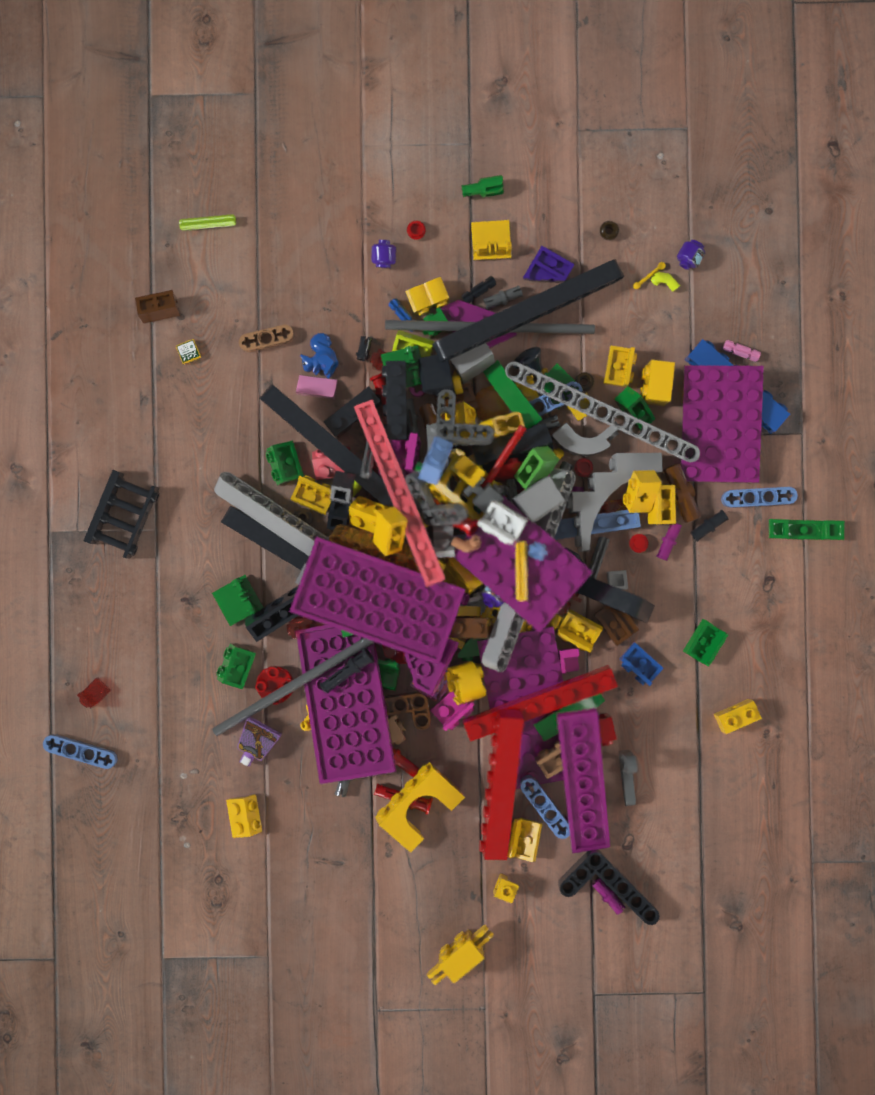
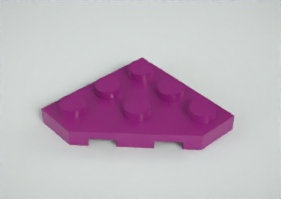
(466, 312)
(428, 674)

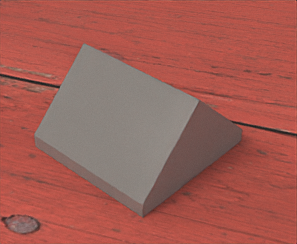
(473, 362)
(538, 499)

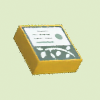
(188, 351)

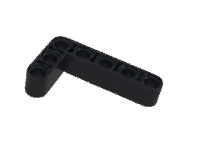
(617, 598)
(612, 881)

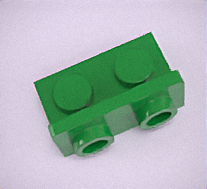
(284, 462)
(235, 666)

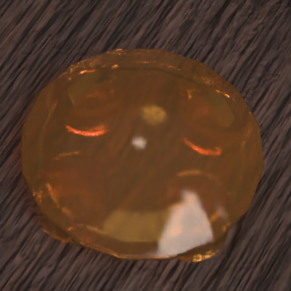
(490, 404)

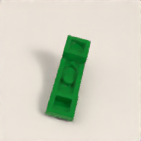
(512, 394)
(806, 529)
(548, 725)

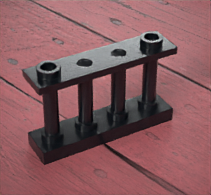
(110, 499)

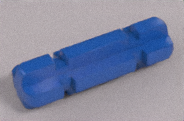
(400, 311)

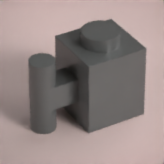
(484, 495)

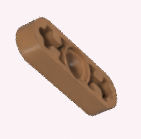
(253, 346)

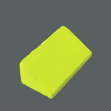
(405, 339)

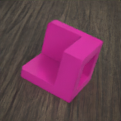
(568, 659)

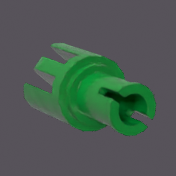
(485, 187)

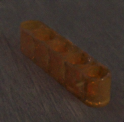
(363, 542)

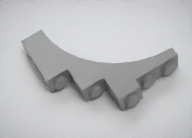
(602, 485)

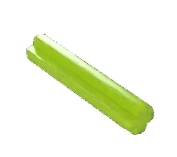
(207, 222)

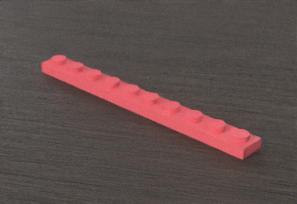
(399, 492)

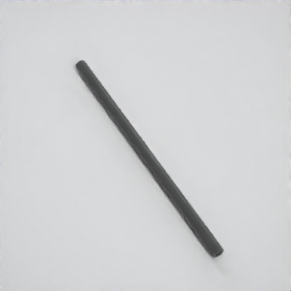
(455, 326)
(291, 686)

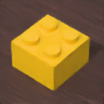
(657, 382)

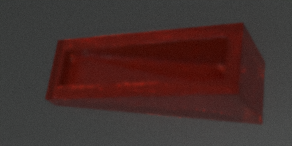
(613, 506)

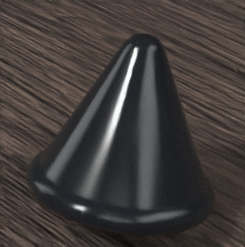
(530, 358)

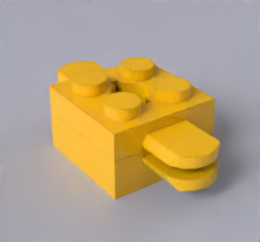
(460, 955)

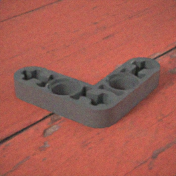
(450, 426)
(429, 508)
(628, 766)

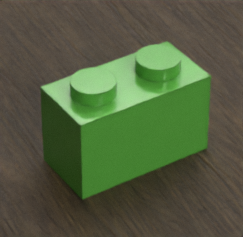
(536, 466)

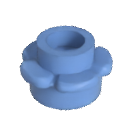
(537, 551)

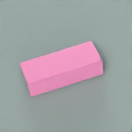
(316, 387)

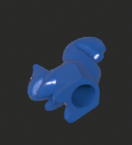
(324, 358)

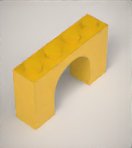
(427, 782)

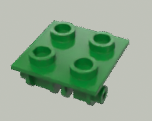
(410, 355)
(237, 600)

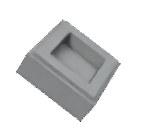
(618, 579)

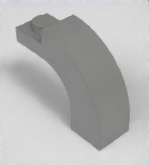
(581, 446)

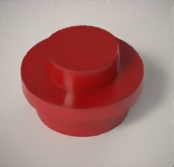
(416, 230)
(583, 467)
(638, 543)

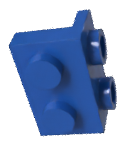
(640, 663)

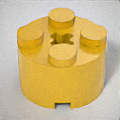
(465, 682)

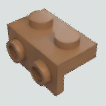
(550, 760)

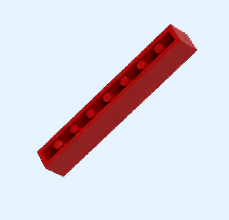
(544, 700)
(502, 784)

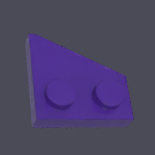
(548, 267)

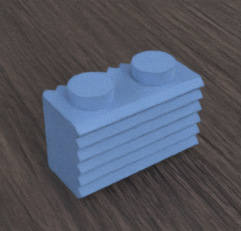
(435, 460)

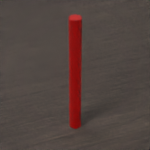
(504, 455)

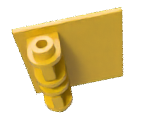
(491, 240)

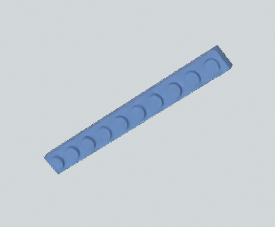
(603, 523)

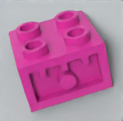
(406, 453)
(449, 712)

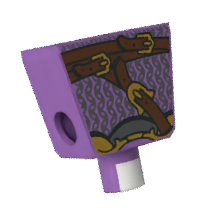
(256, 740)

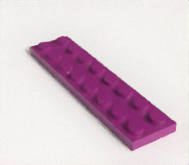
(583, 779)

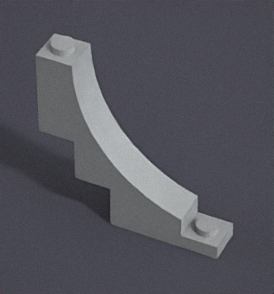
(442, 533)

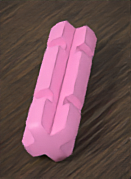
(741, 350)

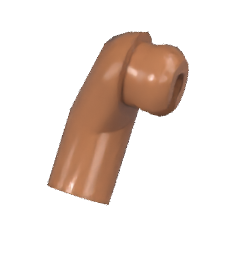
(468, 545)

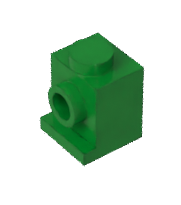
(439, 316)

